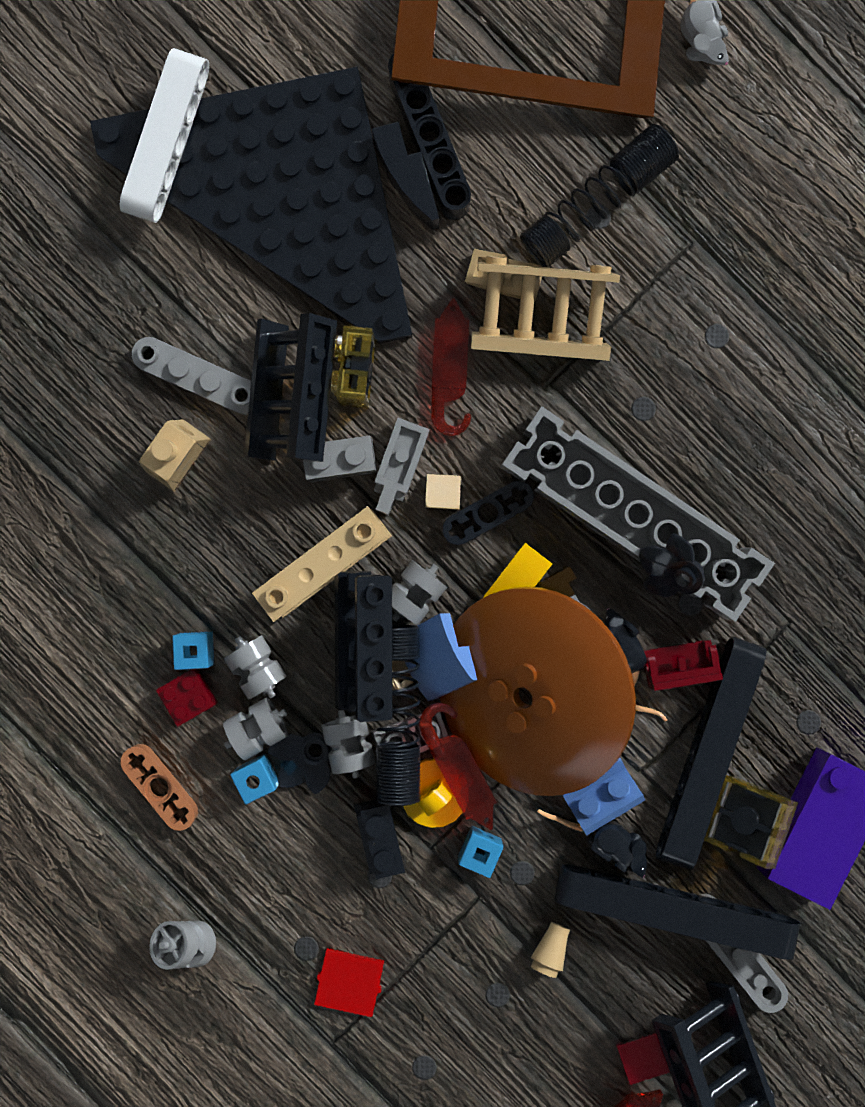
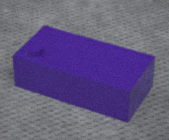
(823, 831)

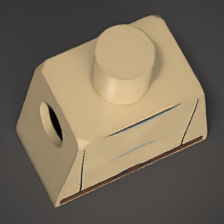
(173, 452)

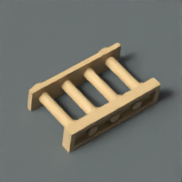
(557, 342)
(321, 564)

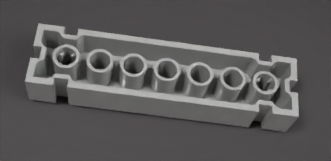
(633, 509)

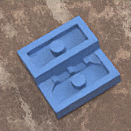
(442, 662)

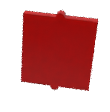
(349, 982)

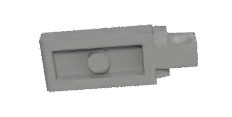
(399, 463)

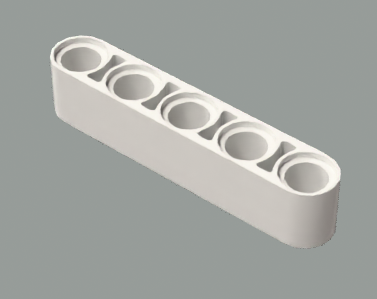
(164, 135)

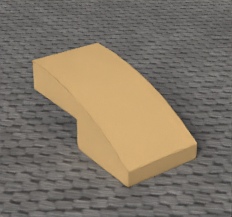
(510, 283)

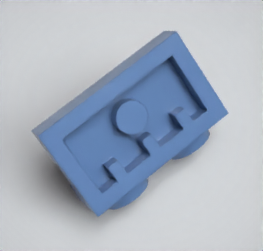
(604, 798)

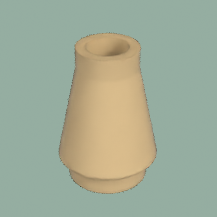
(551, 950)

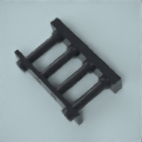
(310, 389)
(687, 1064)

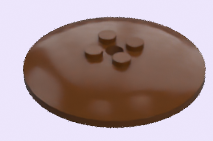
(577, 687)

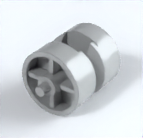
(415, 592)
(255, 667)
(252, 730)
(348, 744)
(182, 944)

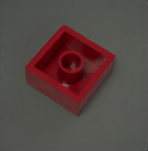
(187, 696)

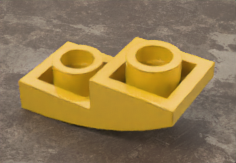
(522, 571)

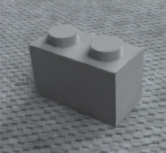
(343, 459)

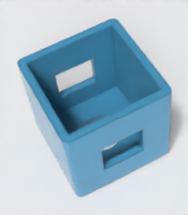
(181, 650)
(260, 768)
(478, 862)

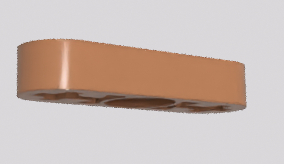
(183, 799)

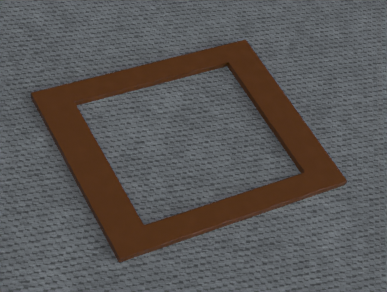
(632, 97)

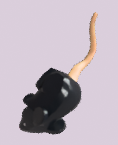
(626, 636)
(614, 844)

